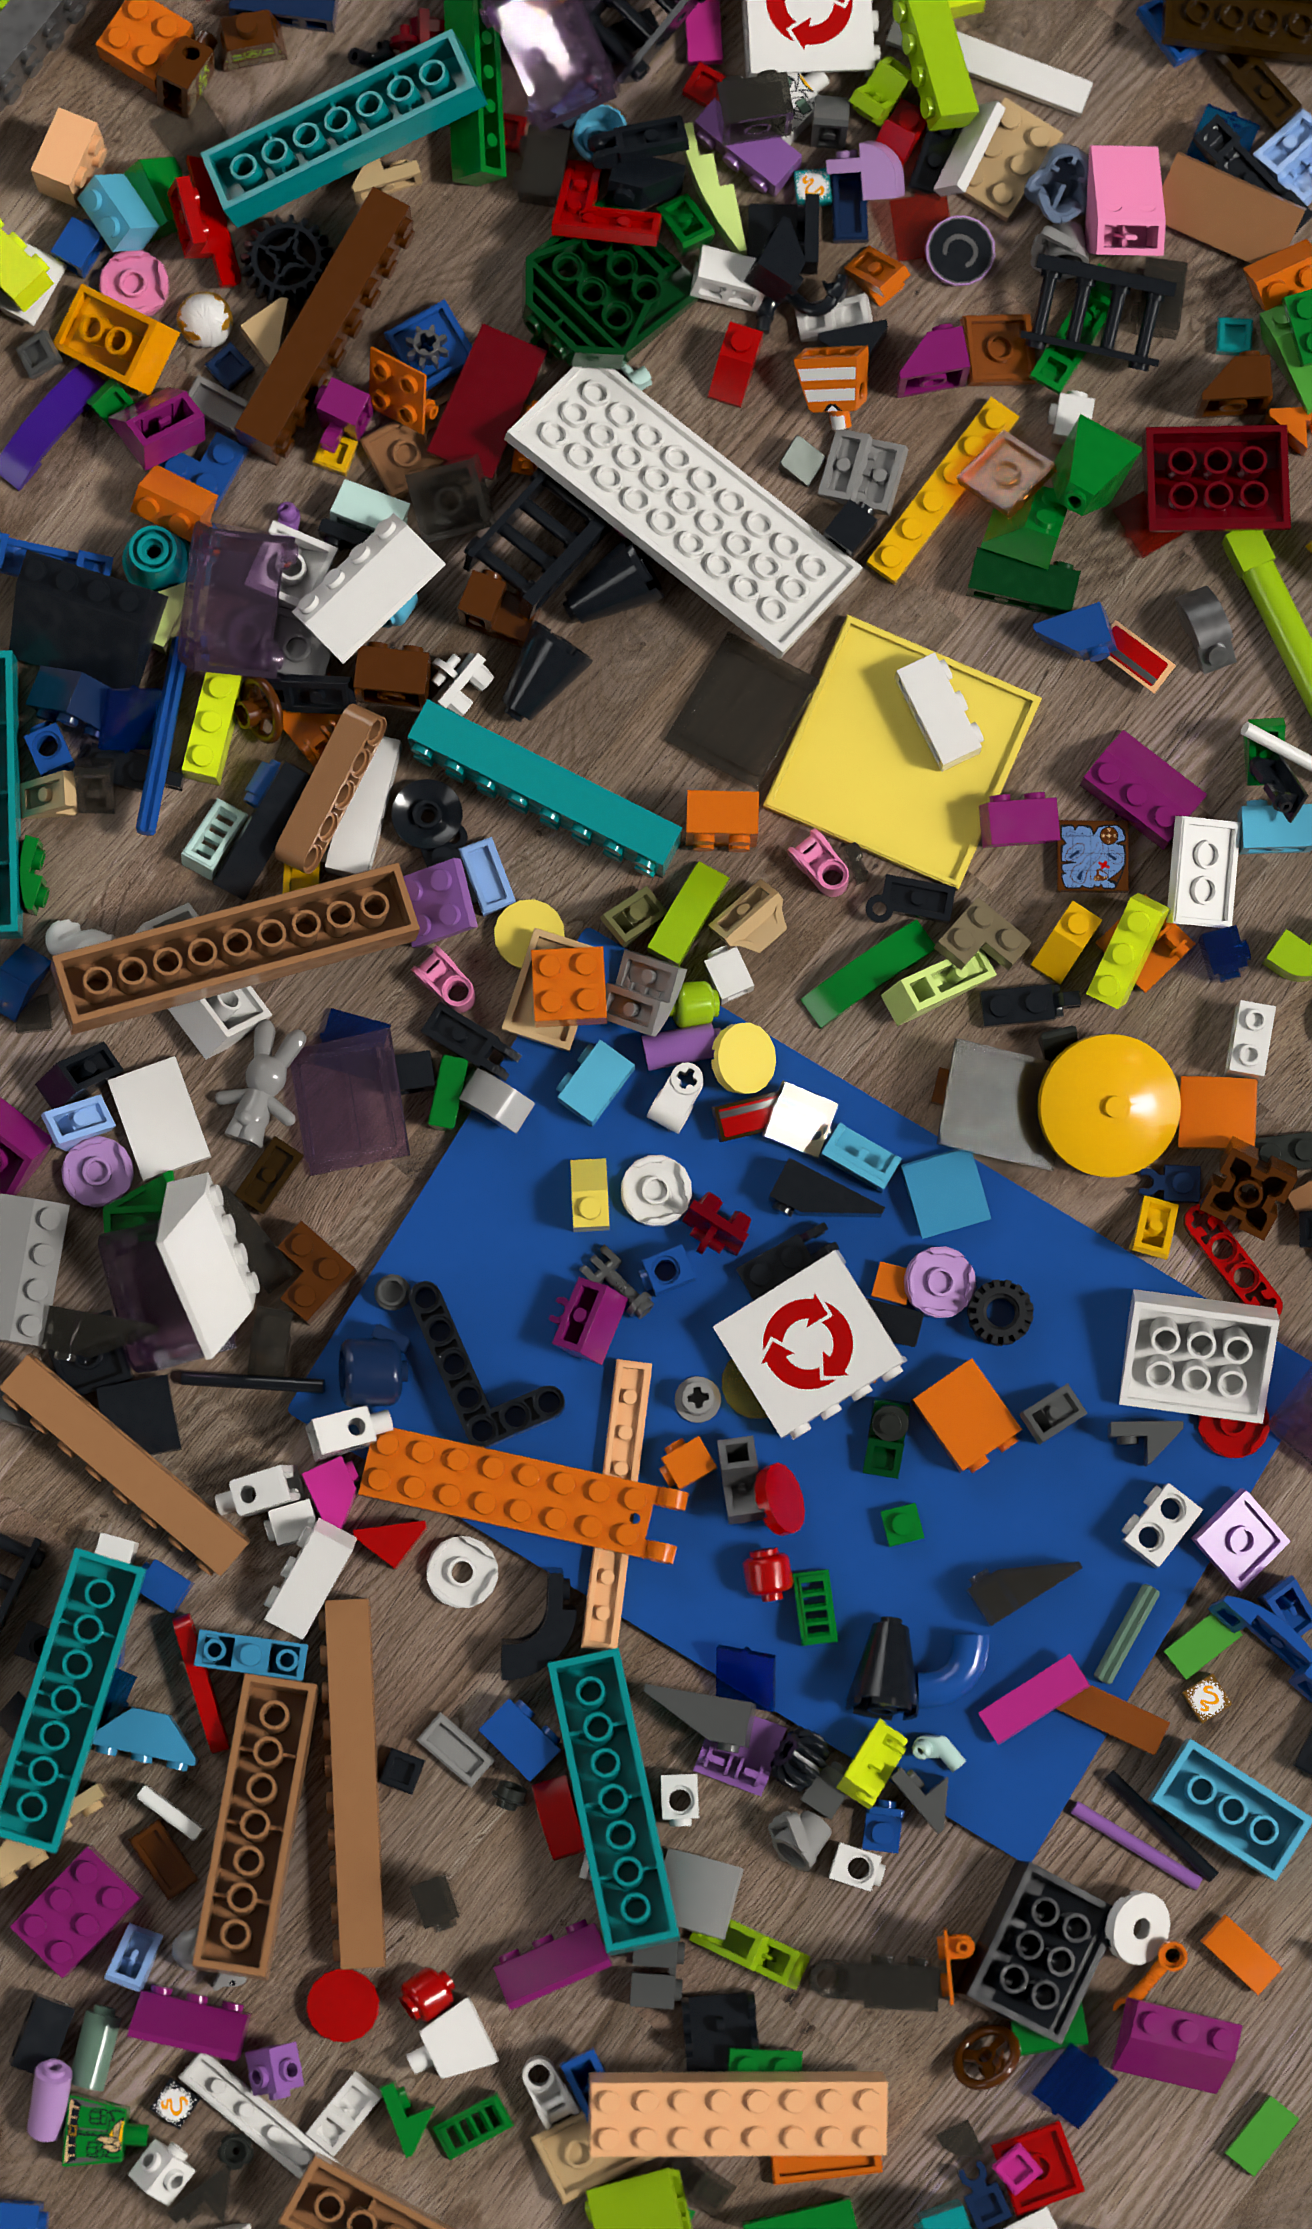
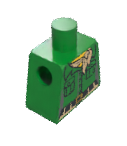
(99, 2131)

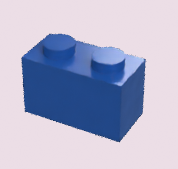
(520, 1738)

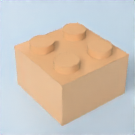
(68, 157)

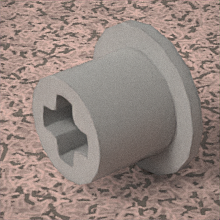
(697, 1399)

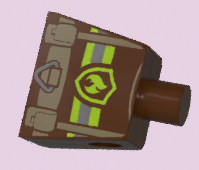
(250, 40)
(186, 73)

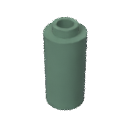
(95, 2048)

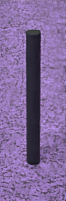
(255, 1382)
(1161, 1826)

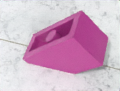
(333, 1489)

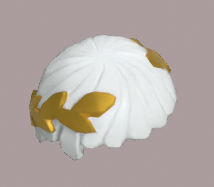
(205, 319)

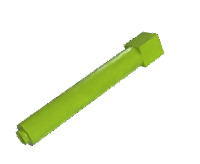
(1255, 564)

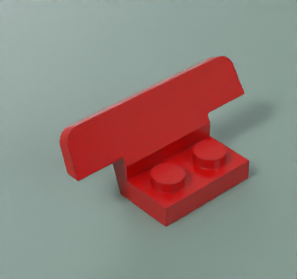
(203, 222)

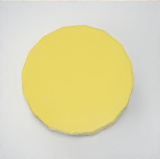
(517, 925)
(743, 1058)

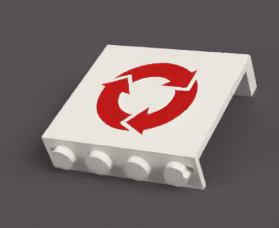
(810, 36)
(810, 1346)

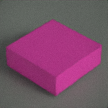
(1017, 2168)

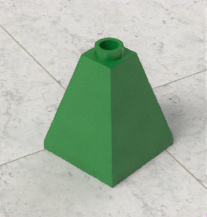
(1091, 466)

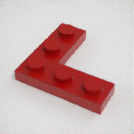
(580, 218)

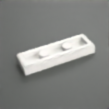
(969, 150)

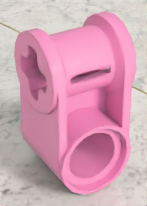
(816, 858)
(441, 975)

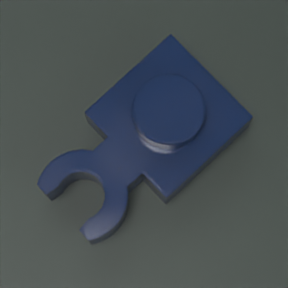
(1177, 1183)
(985, 2201)

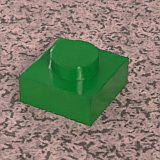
(109, 401)
(902, 1525)

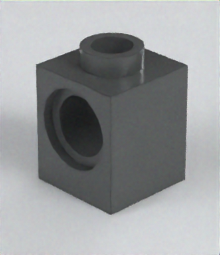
(823, 1794)

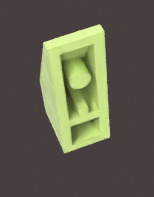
(935, 987)

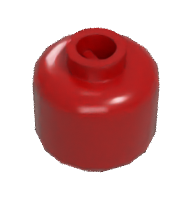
(768, 1574)
(427, 1994)

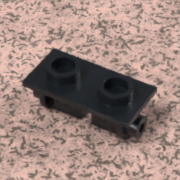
(1279, 784)

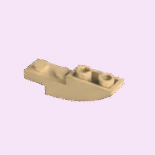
(17, 1855)

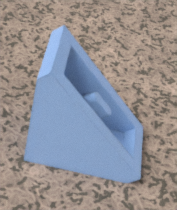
(134, 1957)

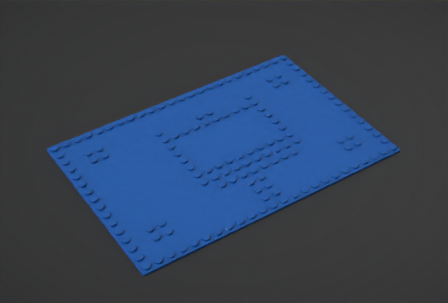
(503, 1249)

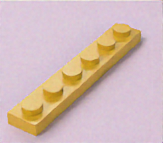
(938, 494)

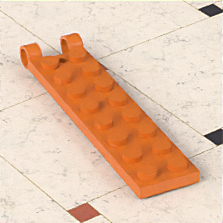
(517, 1493)

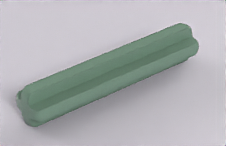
(1126, 1634)

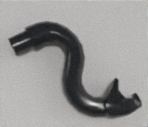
(835, 294)

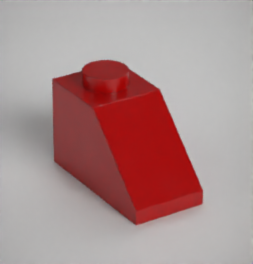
(735, 364)

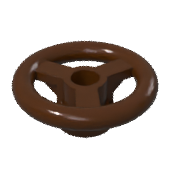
(253, 709)
(988, 2059)

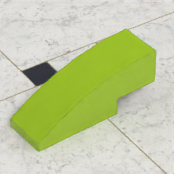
(688, 914)
(758, 1953)

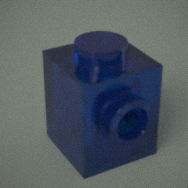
(1224, 954)

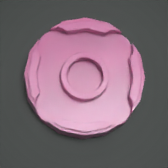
(135, 281)

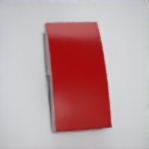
(559, 1817)

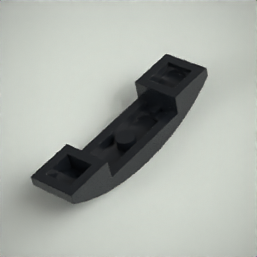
(1223, 151)

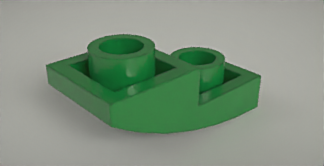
(33, 886)

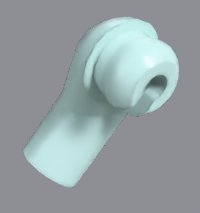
(938, 1747)

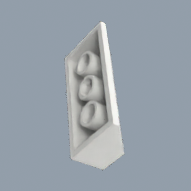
(368, 587)
(217, 1020)

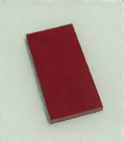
(487, 398)

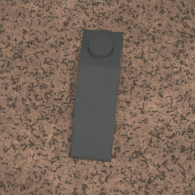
(714, 1717)

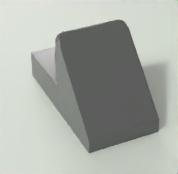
(830, 122)
(1053, 1414)
(1155, 1434)
(931, 1805)

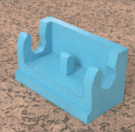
(860, 1157)

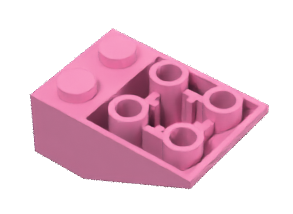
(1124, 201)

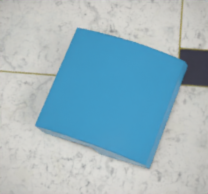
(945, 1192)

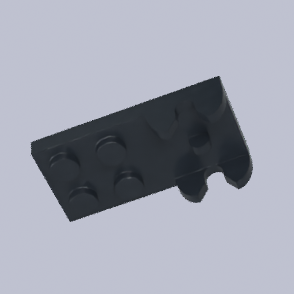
(715, 2025)

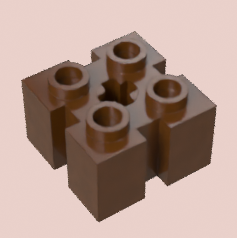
(1253, 1208)

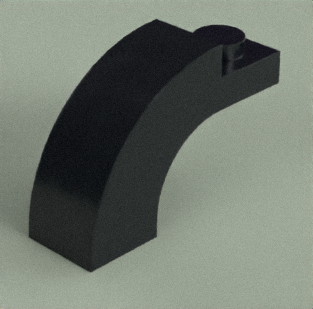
(542, 1645)

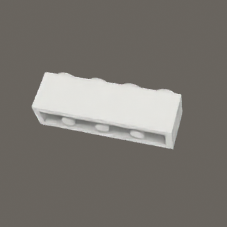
(359, 831)

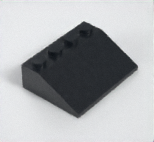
(83, 621)
(1037, 1952)

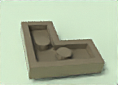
(982, 929)

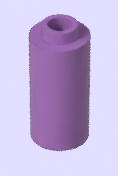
(679, 1046)

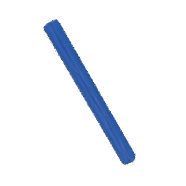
(161, 743)

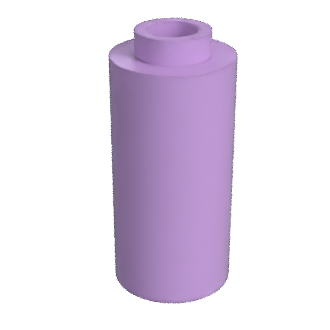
(49, 2100)

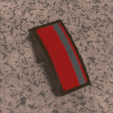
(742, 1116)

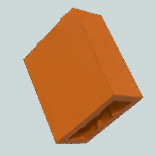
(967, 1417)

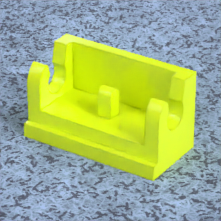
(873, 1764)

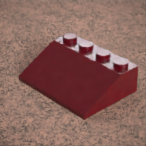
(1216, 478)

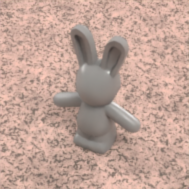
(264, 1079)

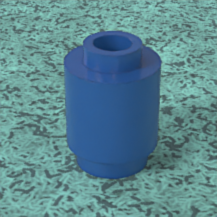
(260, 782)

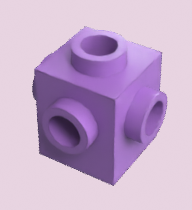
(274, 2070)

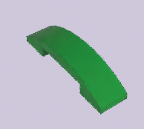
(1060, 362)
(868, 973)

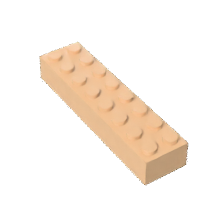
(737, 2114)

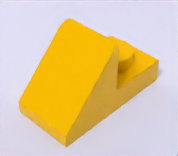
(1155, 1227)

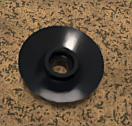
(422, 797)

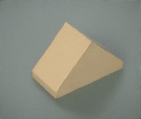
(268, 330)

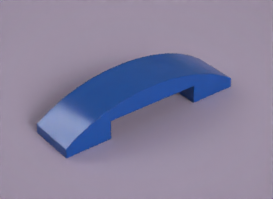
(14, 551)
(1274, 1632)

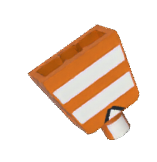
(834, 381)

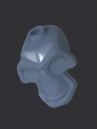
(1060, 183)

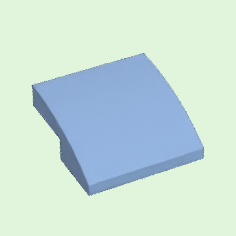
(1289, 156)

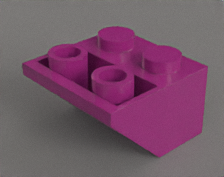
(160, 426)

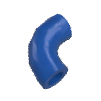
(957, 1676)

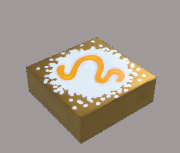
(1206, 1698)

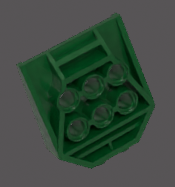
(579, 328)

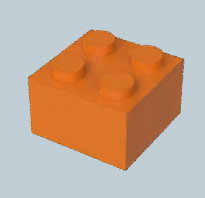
(142, 39)
(722, 820)
(569, 986)

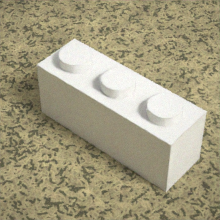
(939, 711)
(309, 1577)

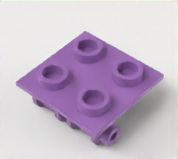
(750, 1766)

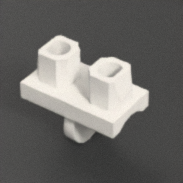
(470, 670)

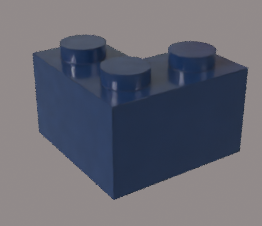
(69, 698)

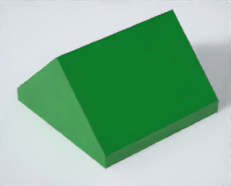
(152, 181)

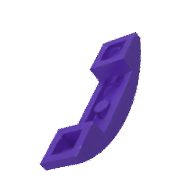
(47, 424)

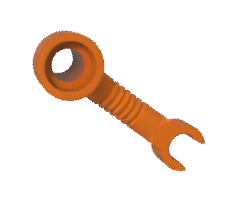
(1156, 1971)

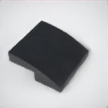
(143, 1412)

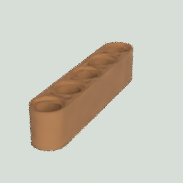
(330, 788)

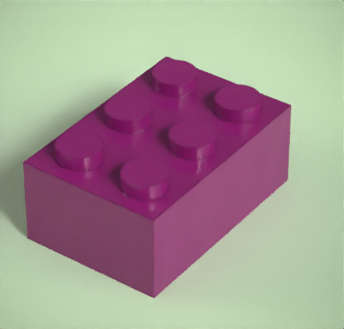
(76, 1911)

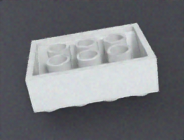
(205, 1260)
(1198, 1356)

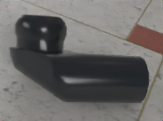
(371, 59)

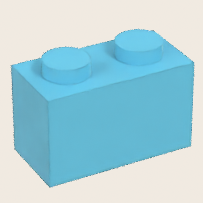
(118, 212)
(1269, 831)
(595, 1081)

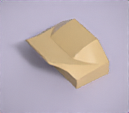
(752, 919)

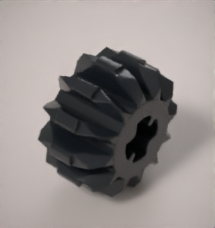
(800, 1759)

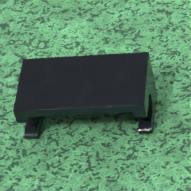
(41, 2032)

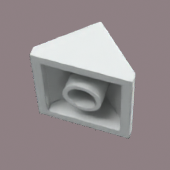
(309, 570)

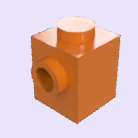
(686, 1463)

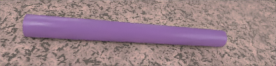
(1136, 1845)

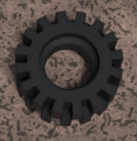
(1022, 1312)

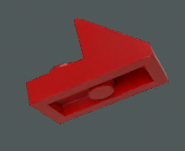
(903, 130)

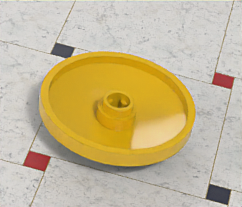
(1109, 1105)

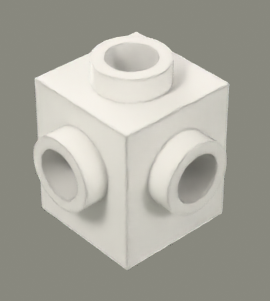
(162, 2171)

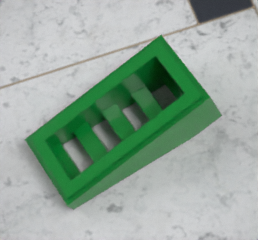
(822, 1637)
(501, 2113)

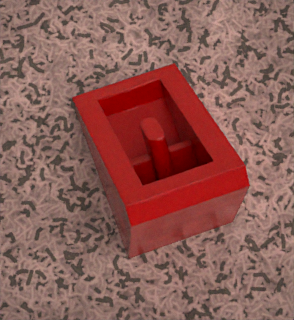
(392, 1541)

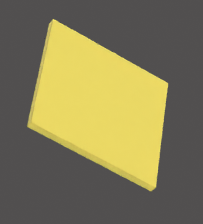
(867, 771)

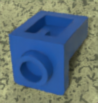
(882, 1827)

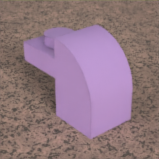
(879, 169)

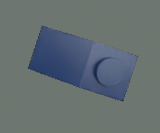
(1080, 633)

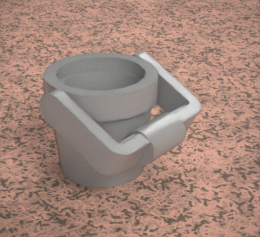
(1061, 241)
(800, 1839)

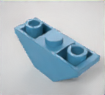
(251, 1655)
(146, 1736)

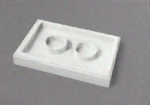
(1203, 872)
(159, 1118)

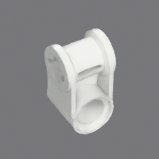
(675, 1103)
(549, 2093)

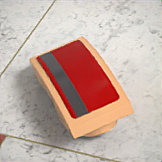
(1139, 658)

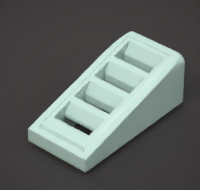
(196, 862)

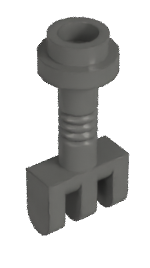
(639, 1304)

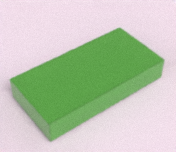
(1200, 1645)
(1261, 2135)

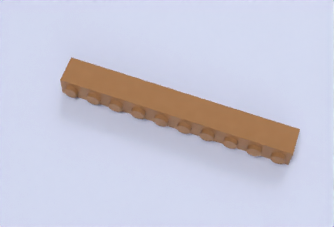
(355, 1784)

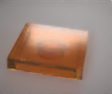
(1006, 473)

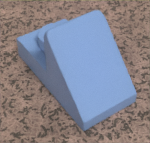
(78, 1122)

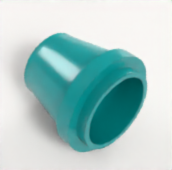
(160, 572)

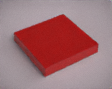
(1053, 2155)

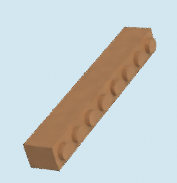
(124, 1464)

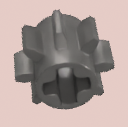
(432, 339)

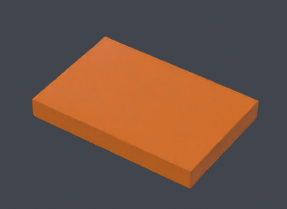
(811, 2168)

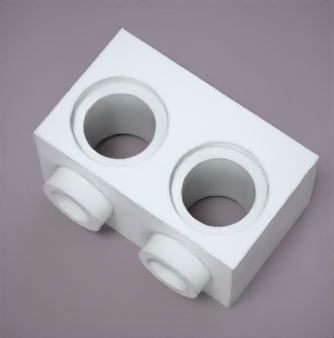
(1250, 1040)
(1167, 1530)

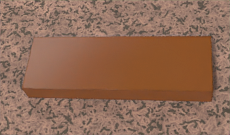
(1117, 1718)

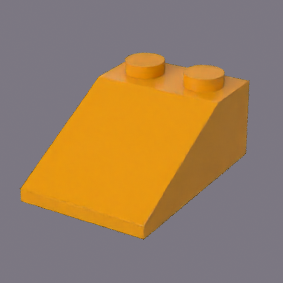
(115, 339)

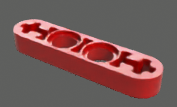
(1227, 1267)
(201, 1685)

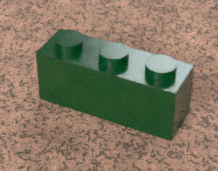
(1023, 584)

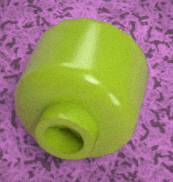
(695, 1004)

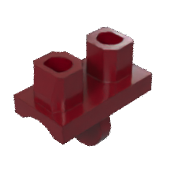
(420, 29)
(713, 1229)

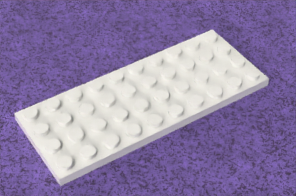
(684, 505)

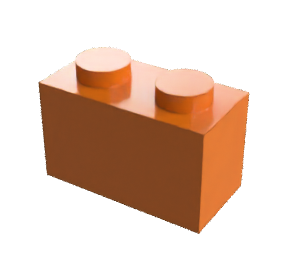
(1281, 274)
(173, 502)

